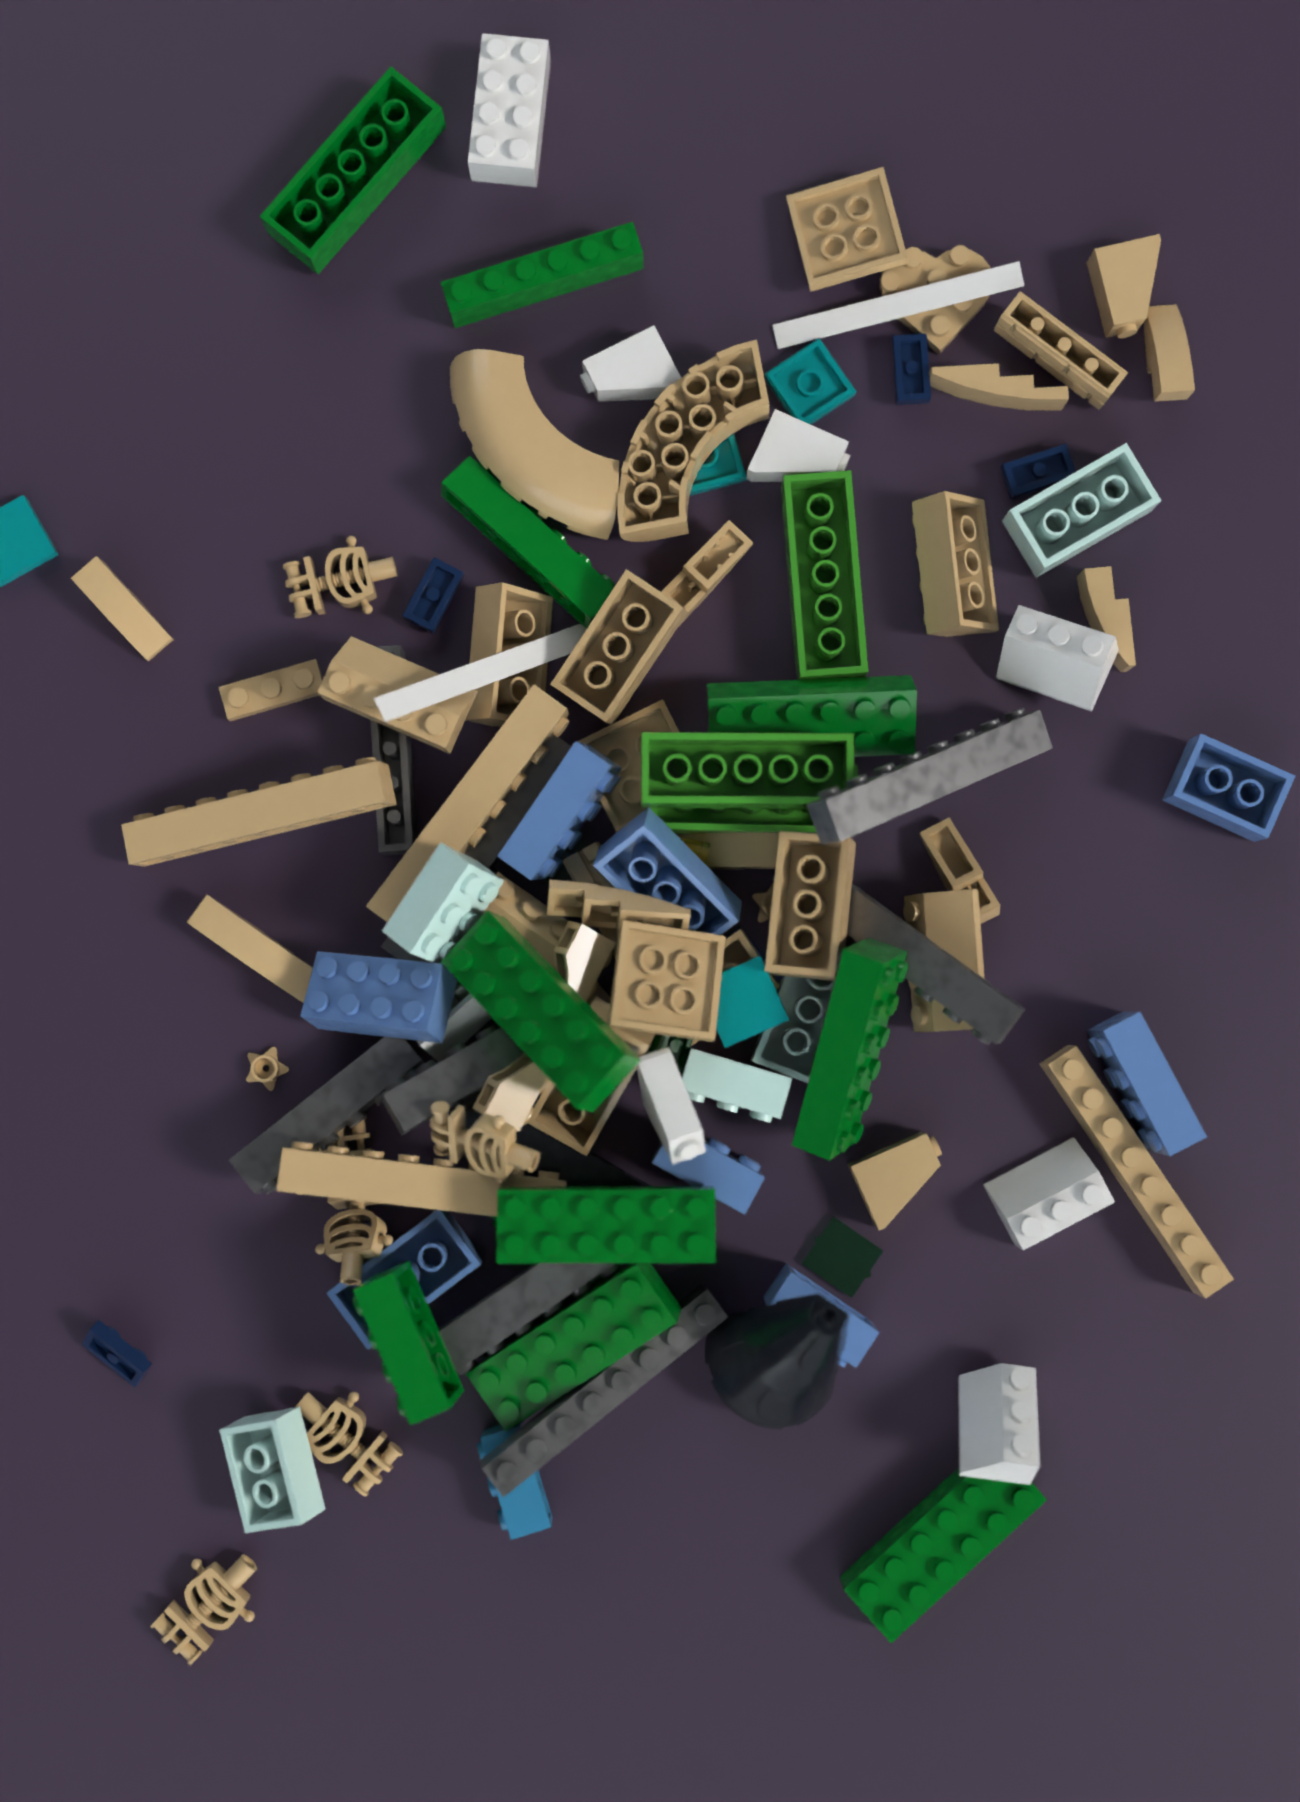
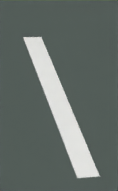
(898, 305)
(478, 673)

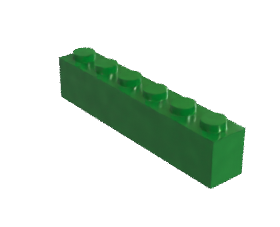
(543, 274)
(527, 540)

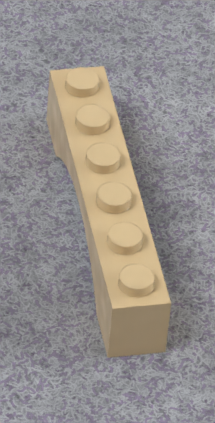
(513, 1090)

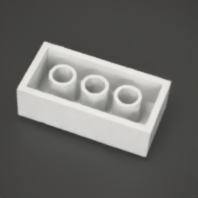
(509, 110)

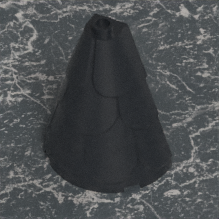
(778, 1359)

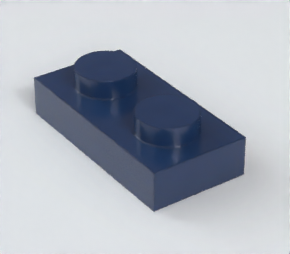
(911, 369)
(1037, 471)
(433, 595)
(116, 1353)

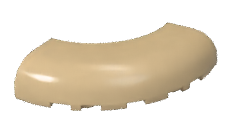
(680, 435)
(526, 449)

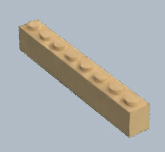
(479, 793)
(259, 813)
(1136, 1171)
(396, 1182)

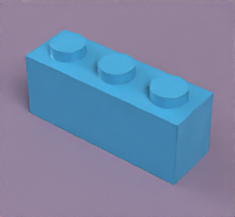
(526, 1506)

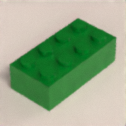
(408, 1343)

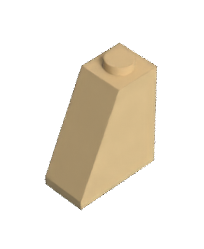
(1123, 283)
(894, 1175)

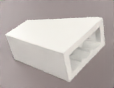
(630, 369)
(795, 448)
(669, 1106)

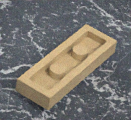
(271, 690)

